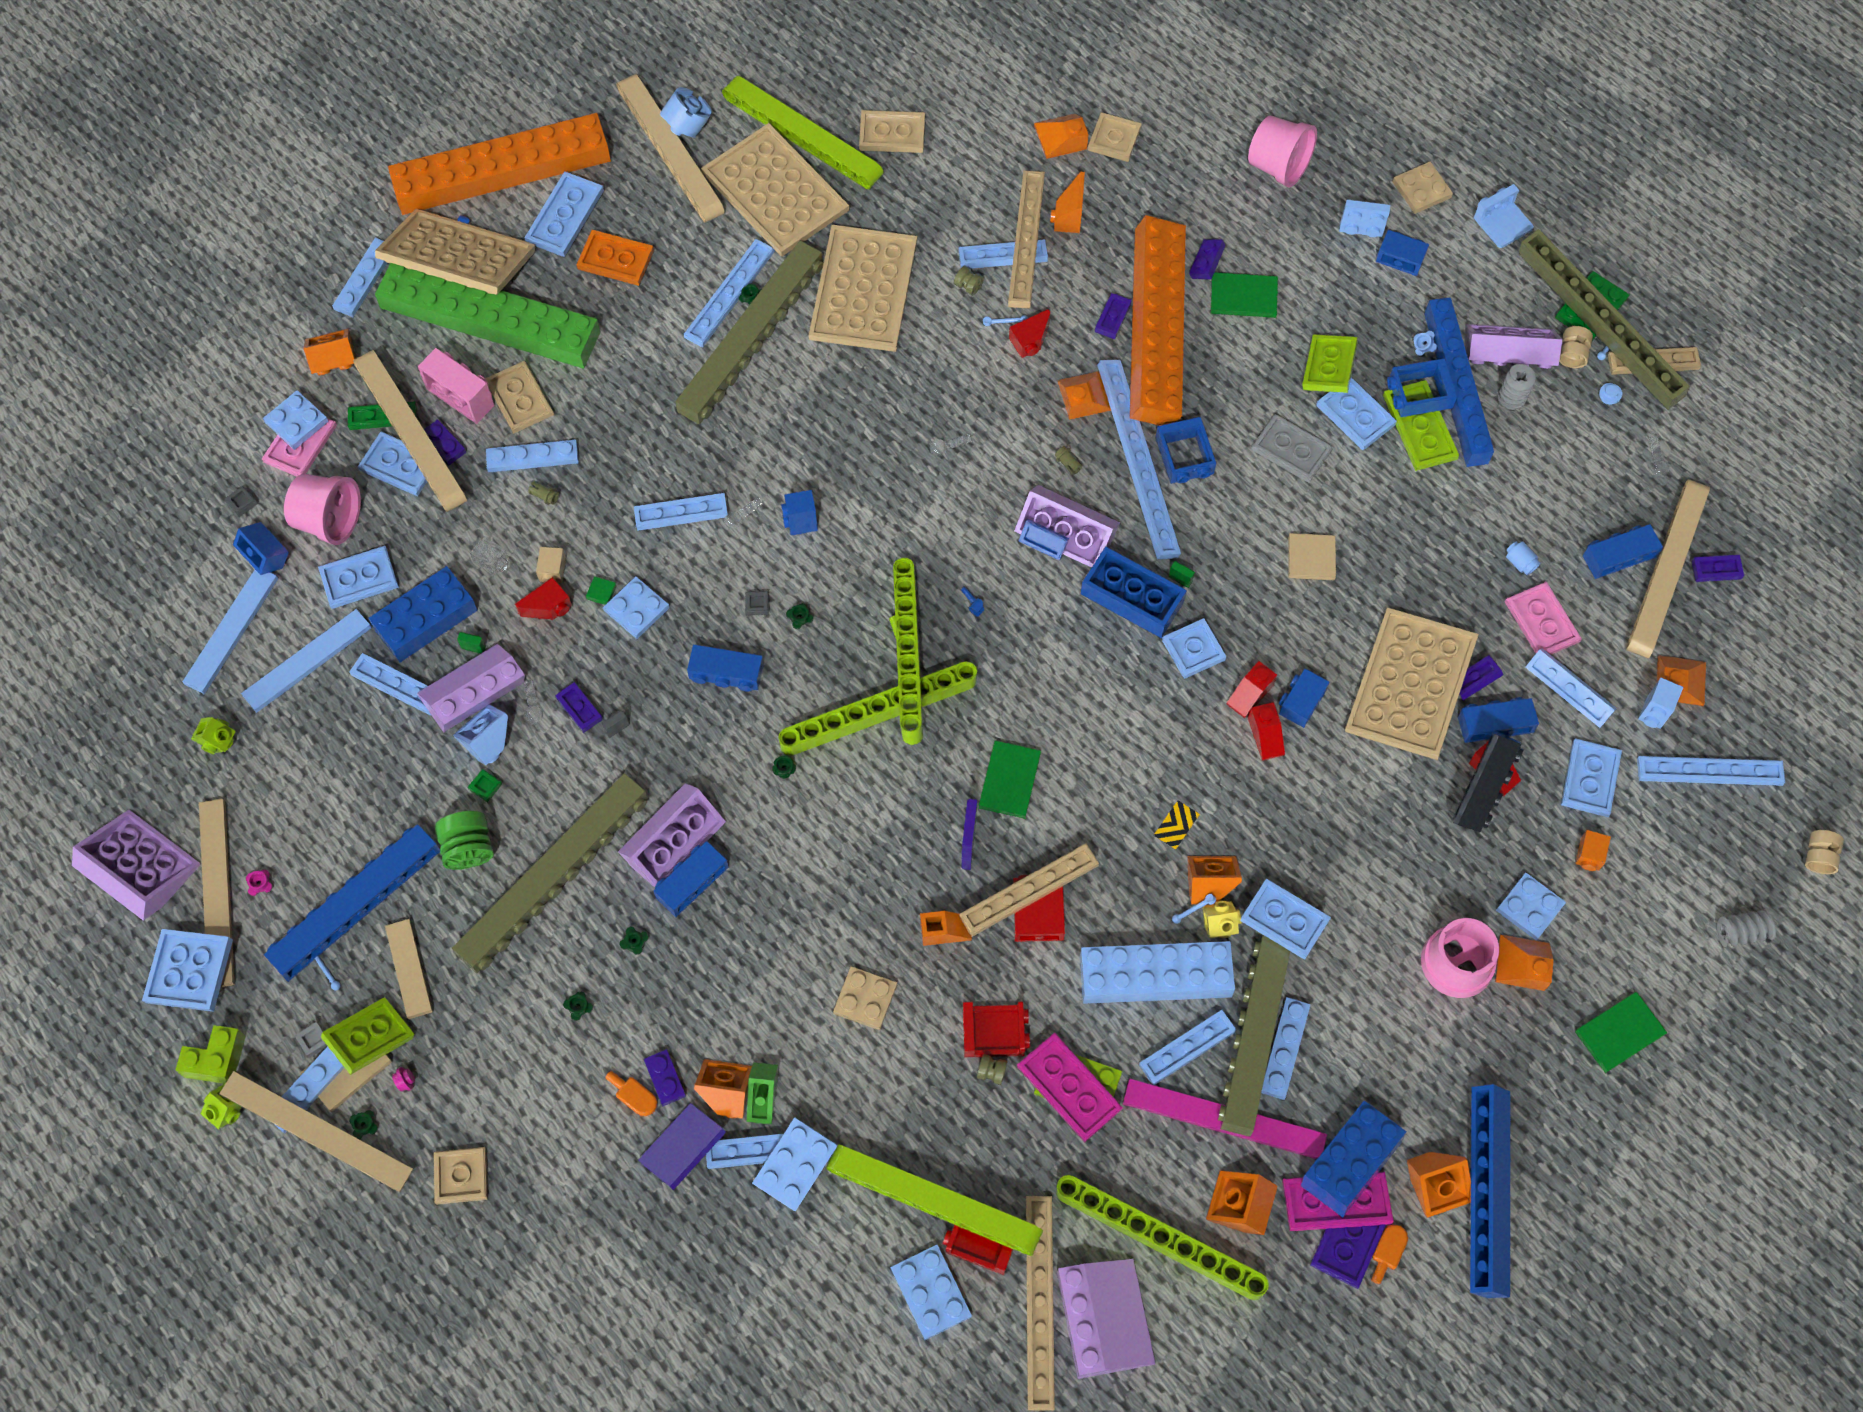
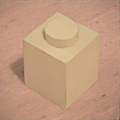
(551, 564)

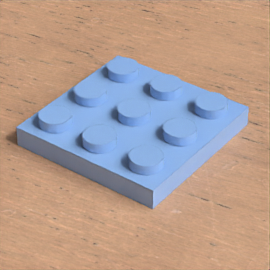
(187, 970)

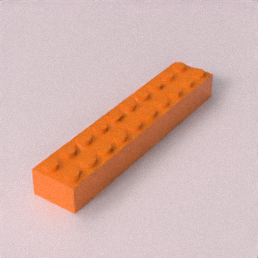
(499, 163)
(1158, 322)

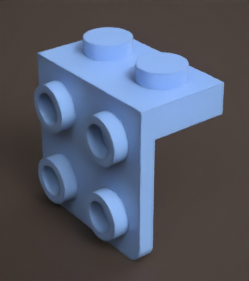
(1502, 218)

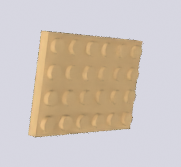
(775, 189)
(455, 251)
(863, 288)
(1412, 683)

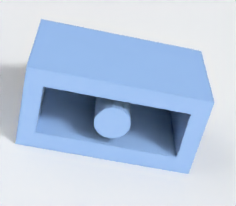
(1660, 703)

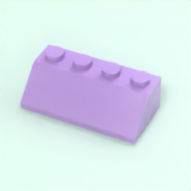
(1512, 345)
(1086, 528)
(471, 687)
(672, 834)

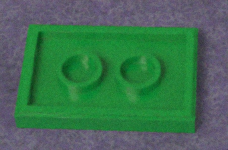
(1244, 295)
(1009, 779)
(1620, 1032)

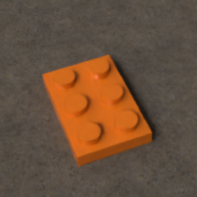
(615, 257)

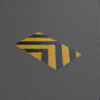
(1176, 824)

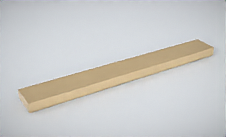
(1026, 239)
(216, 876)
(316, 1131)
(1040, 1308)

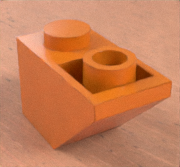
(942, 928)

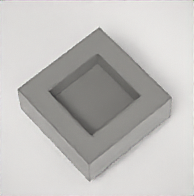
(311, 1039)

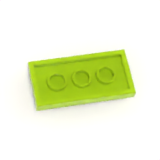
(1423, 434)

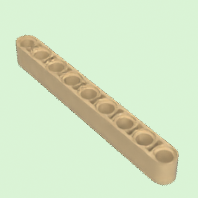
(670, 148)
(410, 431)
(1668, 569)

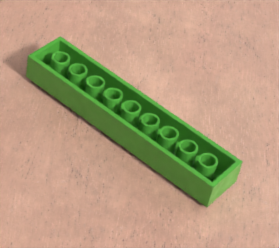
(493, 317)

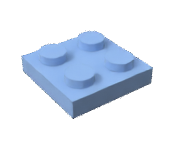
(1364, 218)
(295, 420)
(636, 607)
(1194, 648)
(1531, 906)

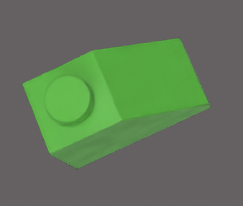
(762, 1093)

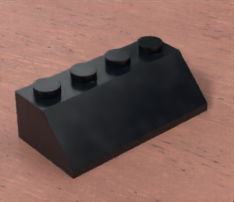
(1487, 781)

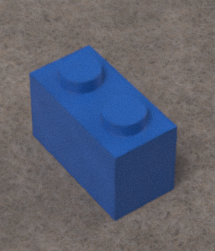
(1402, 252)
(799, 512)
(260, 548)
(1303, 698)

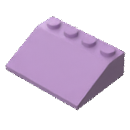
(134, 864)
(1105, 1317)

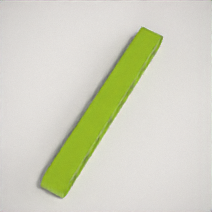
(803, 132)
(908, 639)
(869, 716)
(935, 1200)
(1174, 1237)

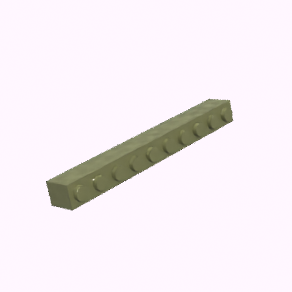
(1603, 319)
(749, 333)
(550, 873)
(1256, 1037)

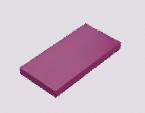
(1069, 1087)
(1309, 1213)

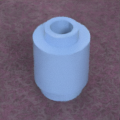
(1522, 557)

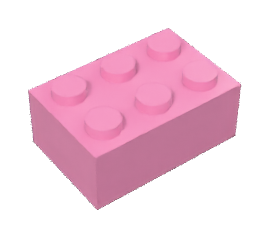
(456, 385)

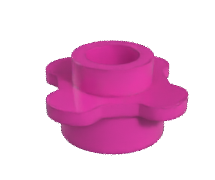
(254, 877)

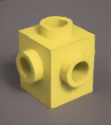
(1221, 919)

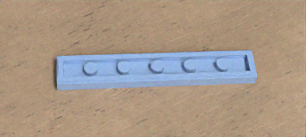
(728, 293)
(229, 631)
(306, 660)
(1711, 770)

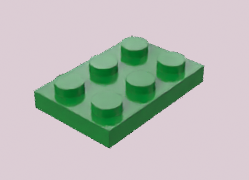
(1611, 292)

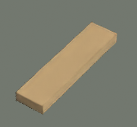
(1678, 358)
(408, 969)

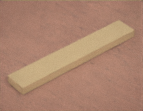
(1028, 890)

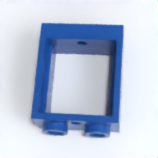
(1443, 381)
(1181, 431)

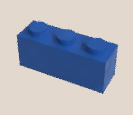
(1622, 551)
(725, 668)
(1507, 718)
(690, 878)

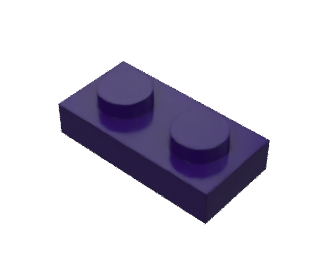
(1207, 259)
(1113, 316)
(444, 442)
(1717, 568)
(1479, 676)
(578, 707)
(664, 1077)

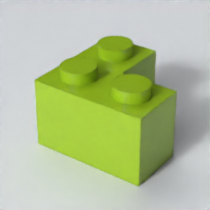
(216, 1061)

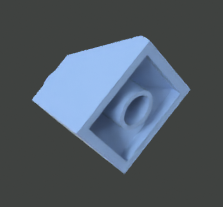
(484, 734)

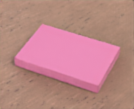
(299, 460)
(1543, 619)

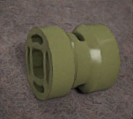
(968, 280)
(992, 1069)

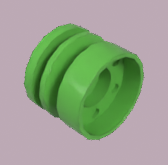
(464, 840)

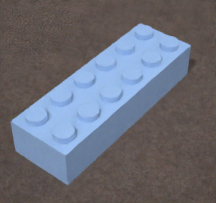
(1157, 972)

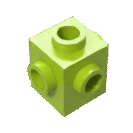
(214, 735)
(219, 1109)

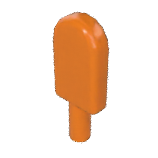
(634, 1094)
(1389, 1251)

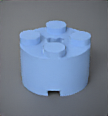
(686, 112)

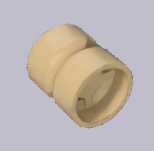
(1575, 347)
(1824, 852)

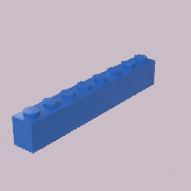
(1467, 410)
(352, 902)
(1490, 1192)

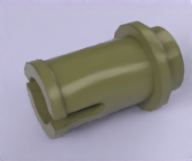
(1068, 460)
(547, 494)

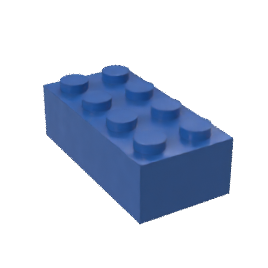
(1133, 592)
(423, 614)
(1353, 1158)

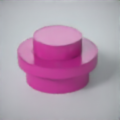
(403, 1079)

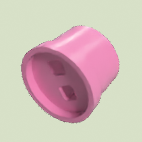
(1283, 149)
(323, 506)
(1478, 946)

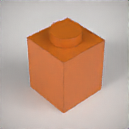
(1592, 850)

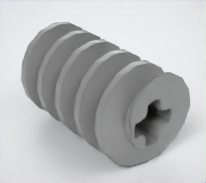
(1516, 387)
(1745, 925)

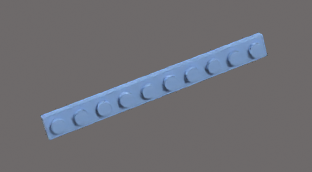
(1139, 461)

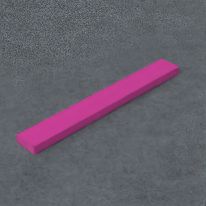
(1205, 1114)

